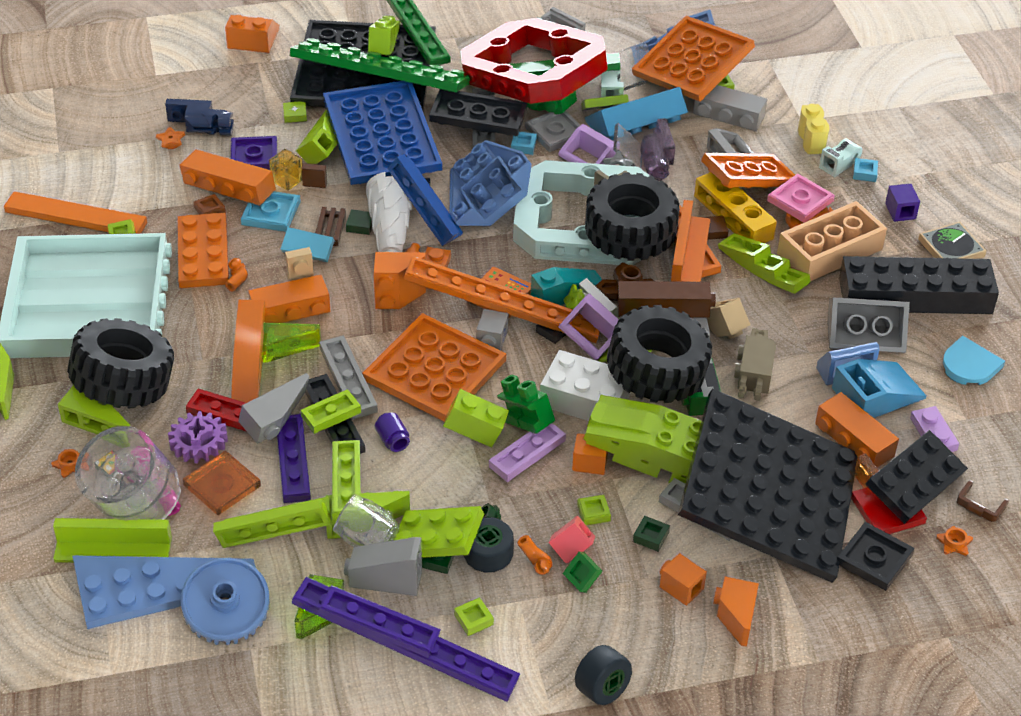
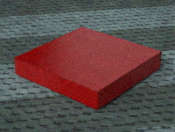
(879, 515)

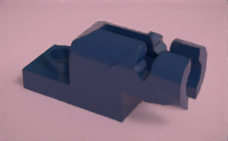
(199, 116)

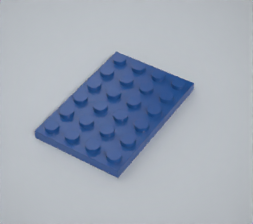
(378, 126)

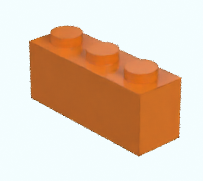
(293, 299)
(856, 429)

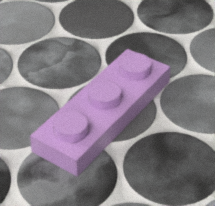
(526, 452)

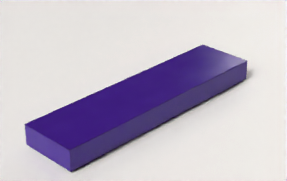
(293, 461)
(379, 621)

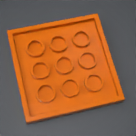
(693, 58)
(432, 364)

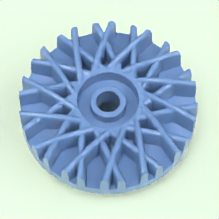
(227, 618)

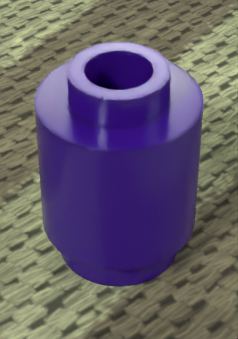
(392, 432)

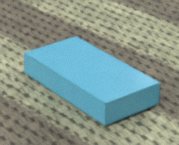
(319, 244)

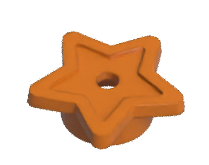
(170, 138)
(64, 458)
(958, 535)

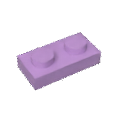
(932, 420)

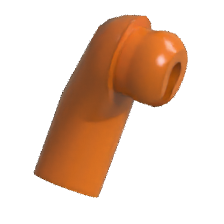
(238, 273)
(540, 560)

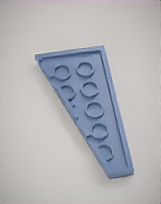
(131, 587)

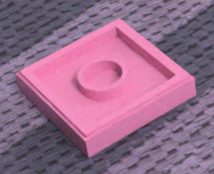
(801, 198)

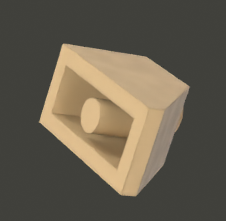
(728, 318)

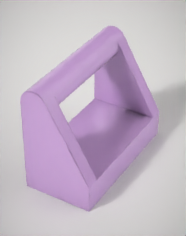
(589, 141)
(598, 316)

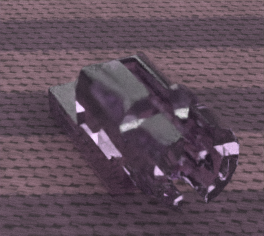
(658, 150)

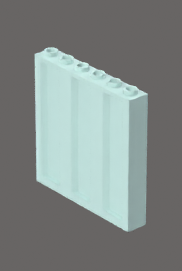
(80, 279)

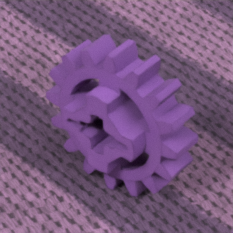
(197, 437)

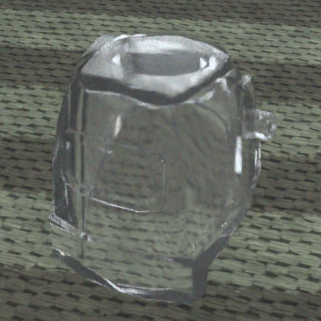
(365, 523)

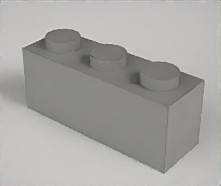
(732, 107)

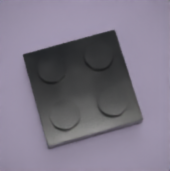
(875, 556)

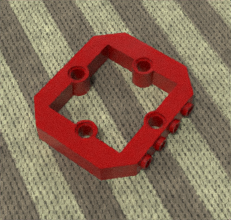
(578, 60)

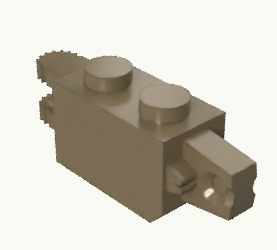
(756, 364)

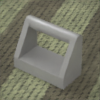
(721, 140)

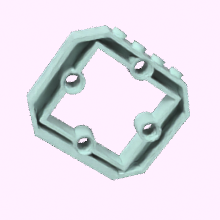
(537, 209)

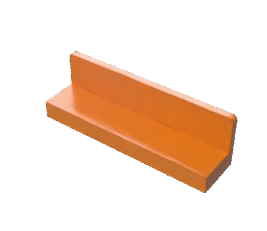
(690, 246)

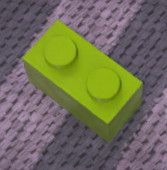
(476, 418)

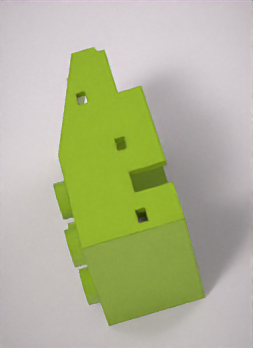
(644, 433)

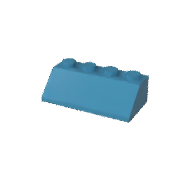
(639, 113)

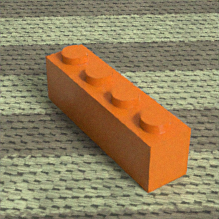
(227, 177)

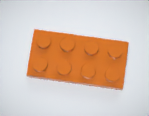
(747, 169)
(202, 250)

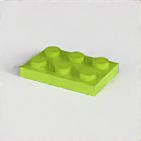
(442, 529)

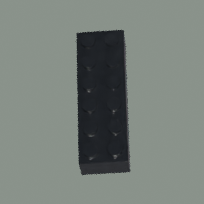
(926, 283)

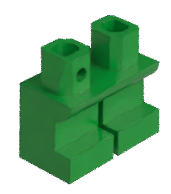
(526, 405)

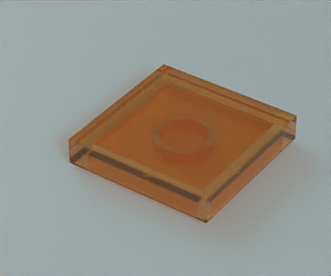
(221, 482)

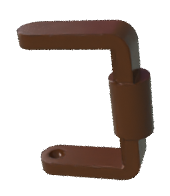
(978, 509)

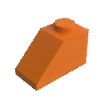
(736, 606)

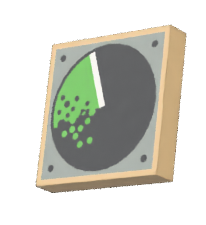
(952, 242)

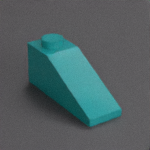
(556, 282)

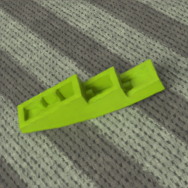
(758, 260)

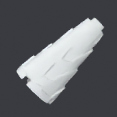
(389, 212)

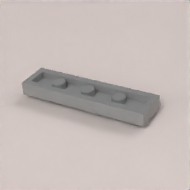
(347, 373)

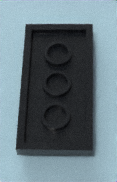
(478, 112)
(916, 476)

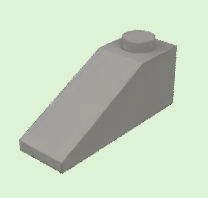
(268, 413)

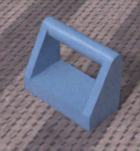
(827, 364)

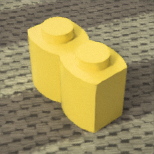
(813, 128)

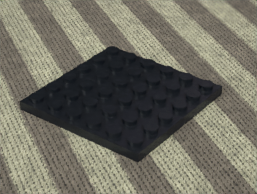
(317, 78)
(770, 485)

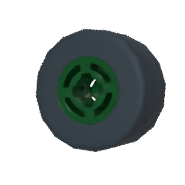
(492, 546)
(603, 674)

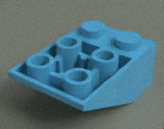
(876, 385)

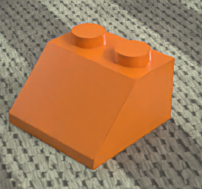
(251, 33)
(389, 283)

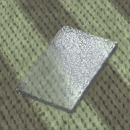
(628, 59)

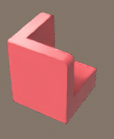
(571, 539)

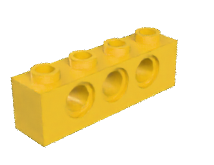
(740, 211)

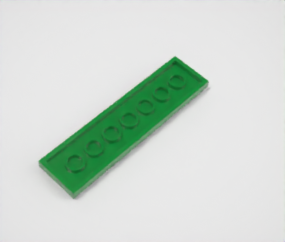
(375, 64)

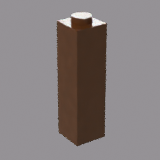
(686, 297)

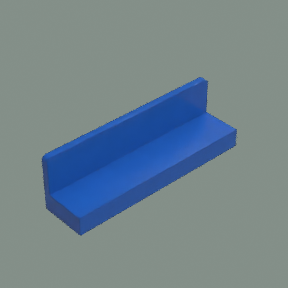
(424, 199)

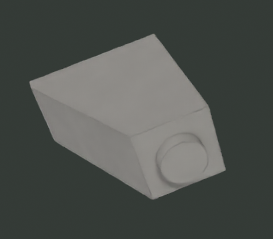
(386, 566)

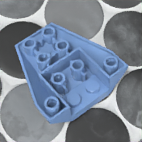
(487, 184)

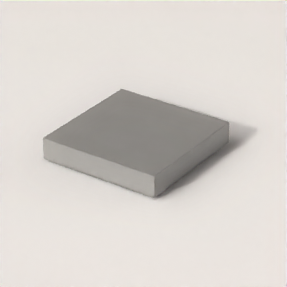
(552, 129)

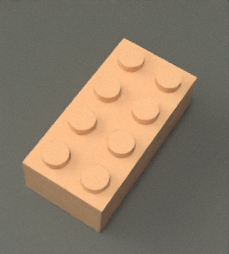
(822, 242)

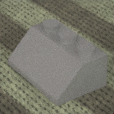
(868, 321)

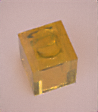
(286, 169)

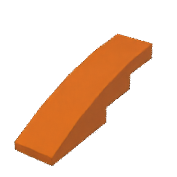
(248, 350)

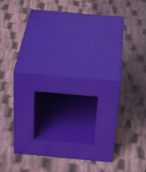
(902, 202)

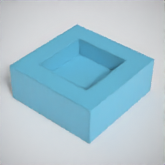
(524, 142)
(865, 170)

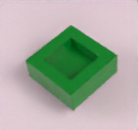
(582, 572)

